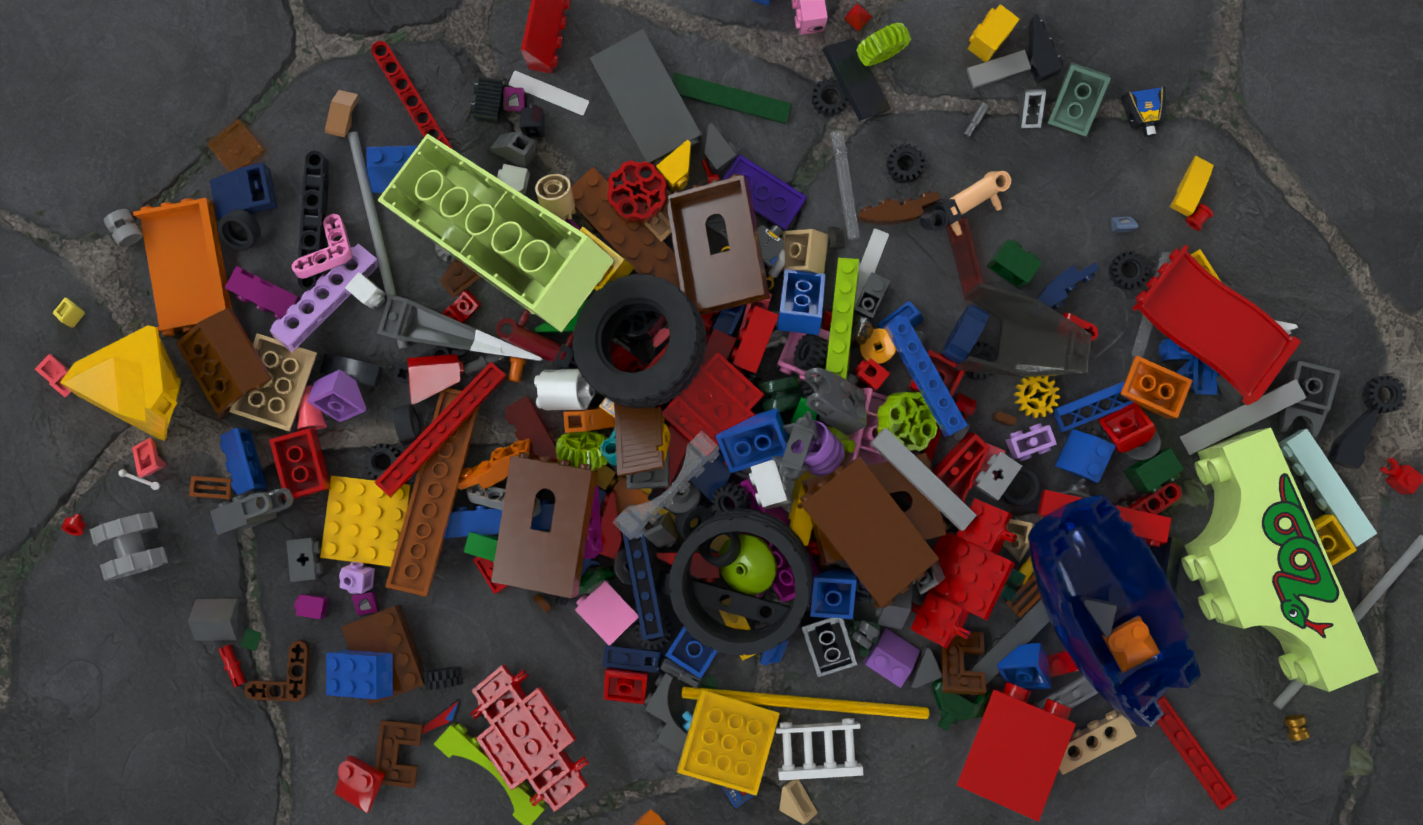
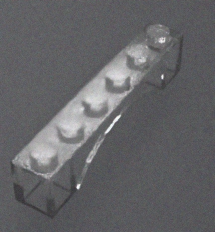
(635, 517)

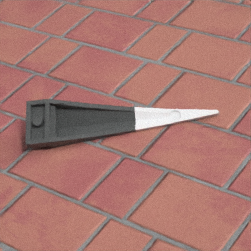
(419, 324)

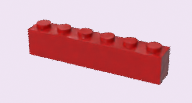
(1149, 526)

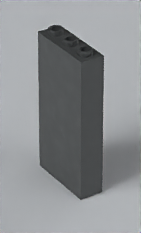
(645, 97)

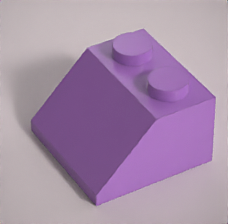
(337, 396)
(892, 657)

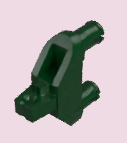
(955, 707)

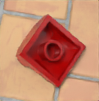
(1128, 427)
(358, 783)

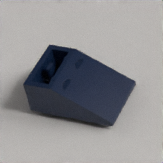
(244, 189)

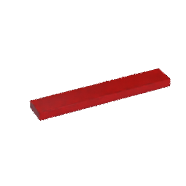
(1194, 756)

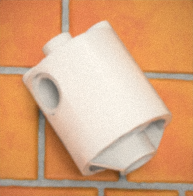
(563, 390)

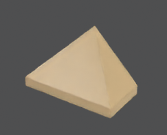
(796, 802)

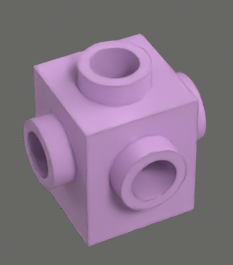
(356, 578)

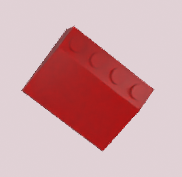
(543, 34)

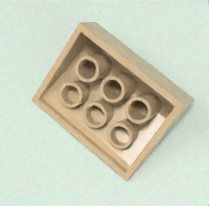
(280, 397)

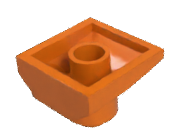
(1131, 644)

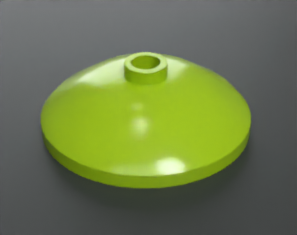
(757, 562)

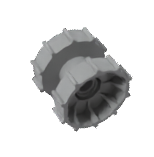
(128, 545)

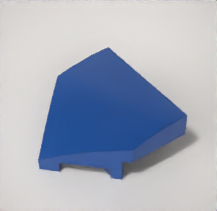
(1203, 377)

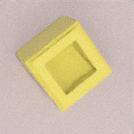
(68, 313)

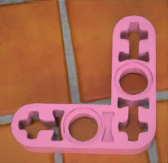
(334, 249)

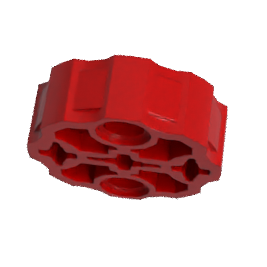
(654, 183)

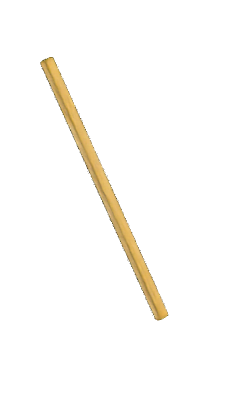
(815, 703)

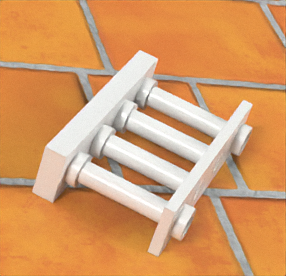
(830, 768)

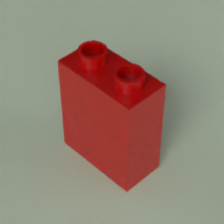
(1017, 751)

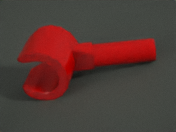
(710, 177)

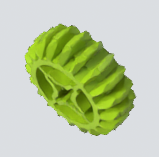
(883, 44)
(582, 448)

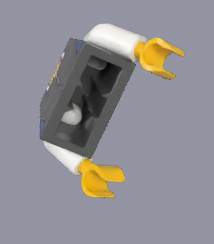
(772, 251)

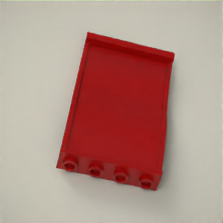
(1216, 325)

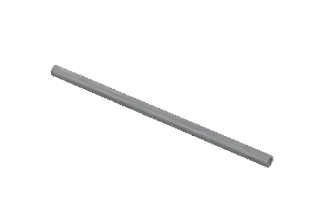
(373, 219)
(1363, 607)

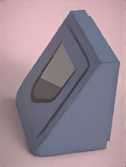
(1123, 224)

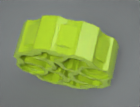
(910, 419)

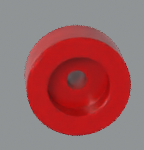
(73, 525)

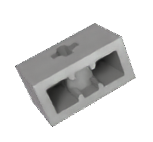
(1008, 469)

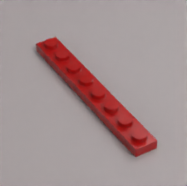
(440, 429)

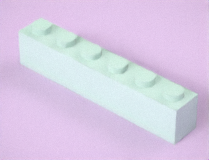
(1326, 485)

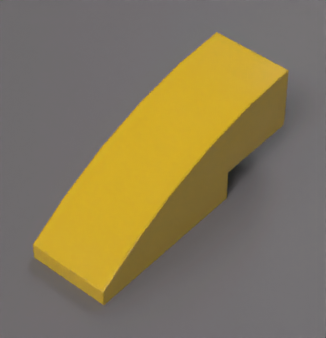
(1192, 186)

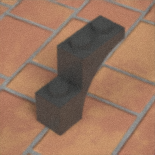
(671, 733)

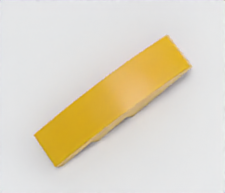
(800, 520)

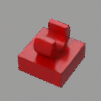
(965, 404)

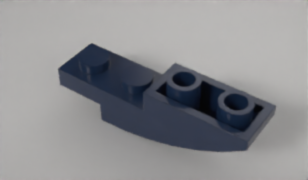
(1055, 291)

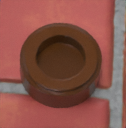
(542, 603)

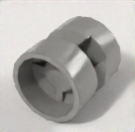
(123, 228)

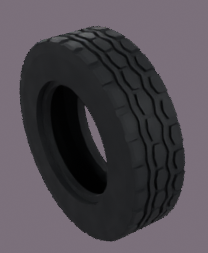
(604, 314)

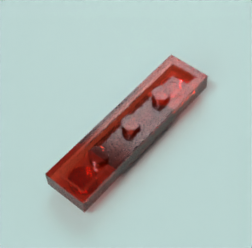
(965, 257)

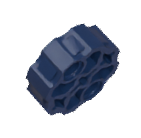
(965, 334)

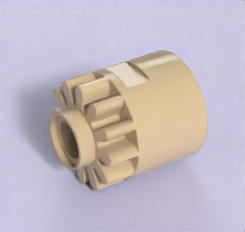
(556, 195)

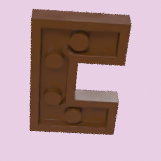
(953, 674)
(391, 735)

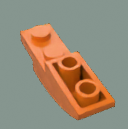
(496, 469)

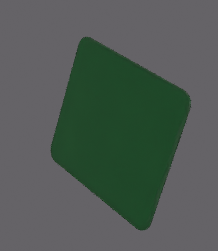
(250, 639)
(708, 682)

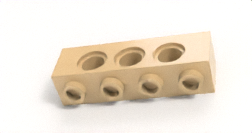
(1121, 733)

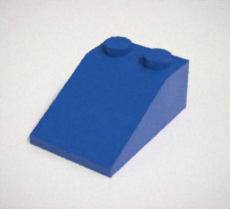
(753, 441)

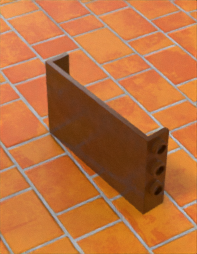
(869, 531)

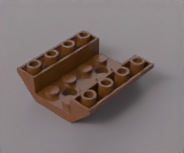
(225, 359)

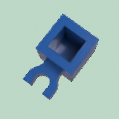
(1172, 352)

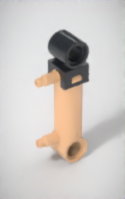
(952, 209)

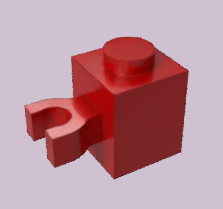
(1402, 477)

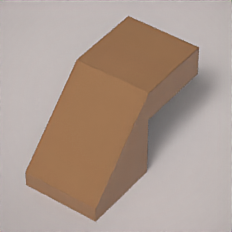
(339, 115)

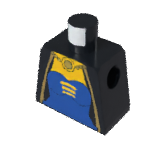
(1145, 109)

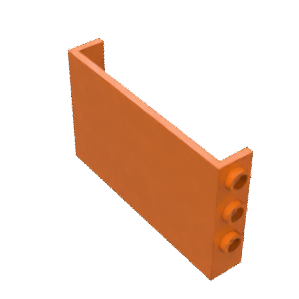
(184, 263)

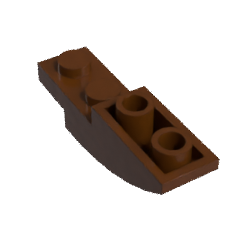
(889, 211)

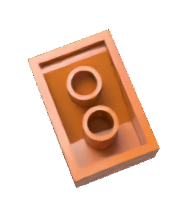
(1156, 388)

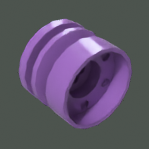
(824, 454)

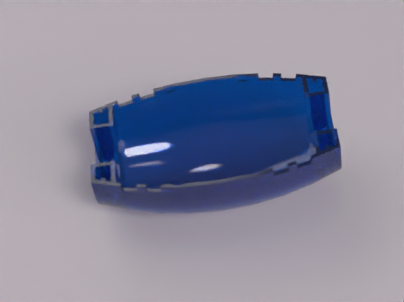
(1098, 556)

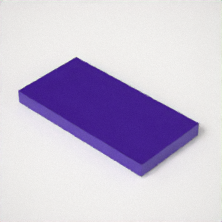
(770, 196)

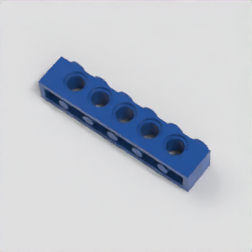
(925, 376)

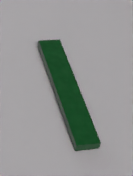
(731, 98)

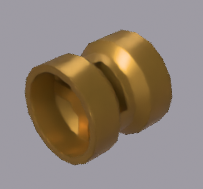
(1297, 727)

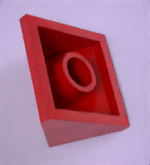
(625, 685)

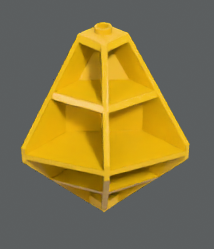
(130, 381)

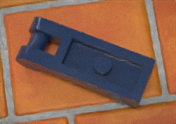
(631, 658)

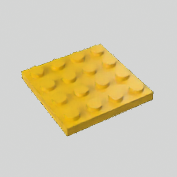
(363, 521)
(728, 742)

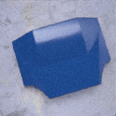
(773, 655)

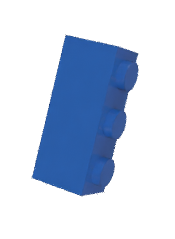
(385, 163)
(242, 461)

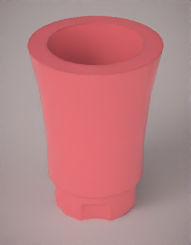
(309, 415)

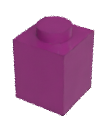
(311, 606)

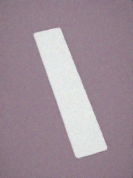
(549, 93)
(871, 258)

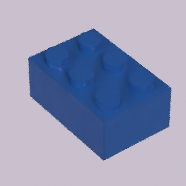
(801, 302)
(359, 674)

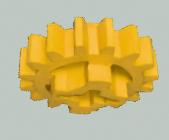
(1039, 403)

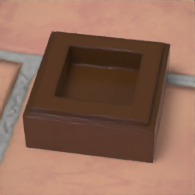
(1004, 418)

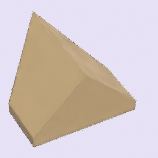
(1021, 544)

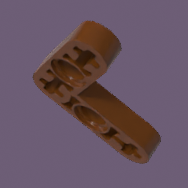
(286, 686)

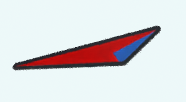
(442, 719)

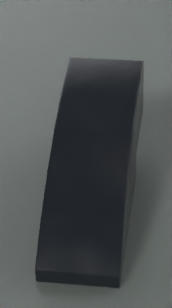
(358, 370)

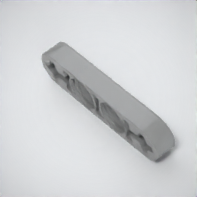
(482, 497)

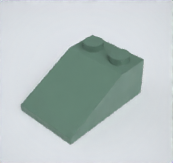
(1079, 99)

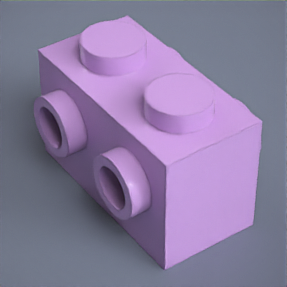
(1037, 439)

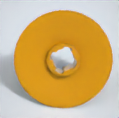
(878, 337)

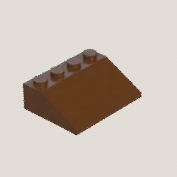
(389, 633)

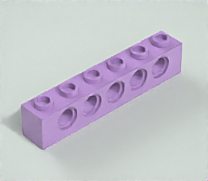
(322, 308)

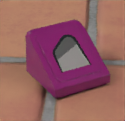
(513, 99)
(365, 603)

